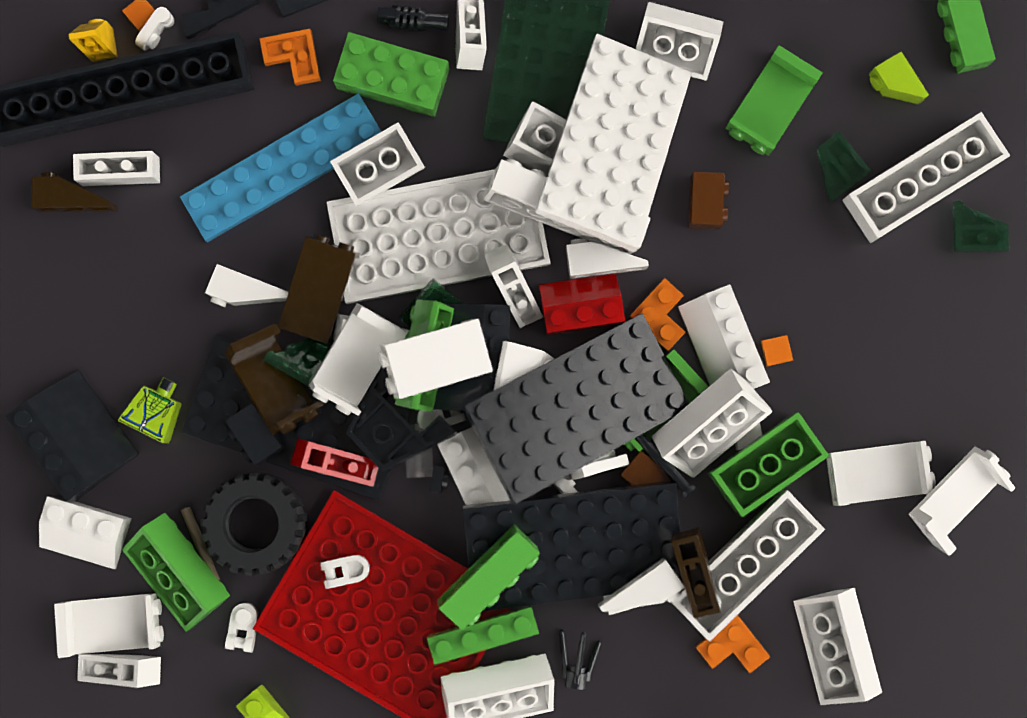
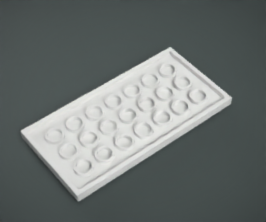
(614, 143)
(428, 234)

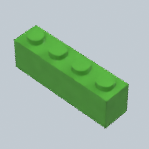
(966, 33)
(488, 577)
(483, 634)

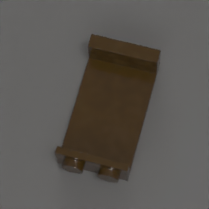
(318, 288)
(275, 394)

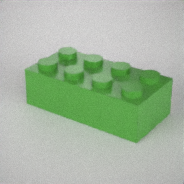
(391, 74)
(768, 464)

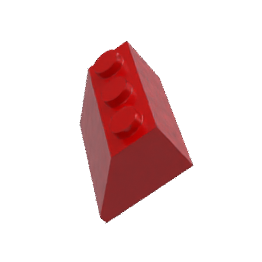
(581, 304)

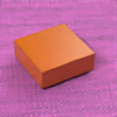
(139, 12)
(776, 350)

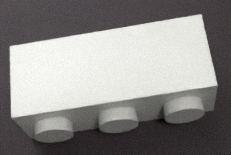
(116, 168)

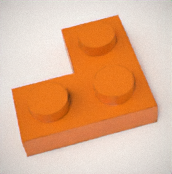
(296, 48)
(655, 311)
(734, 639)

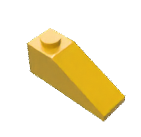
(95, 40)

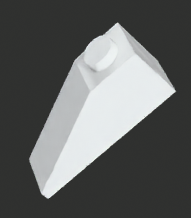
(470, 34)
(594, 259)
(513, 286)
(238, 289)
(648, 588)
(119, 669)

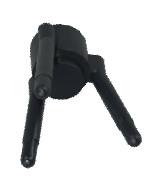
(577, 675)

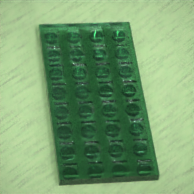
(540, 59)

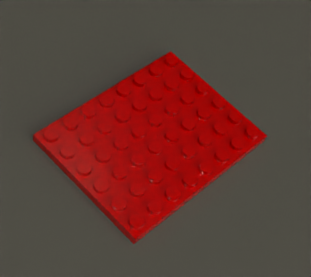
(375, 628)

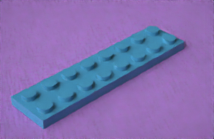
(278, 168)

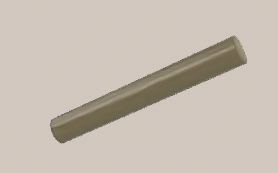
(196, 536)

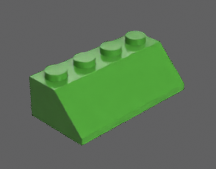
(426, 318)
(175, 571)

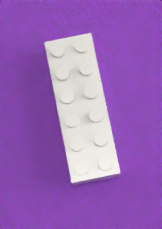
(925, 177)
(521, 191)
(754, 559)

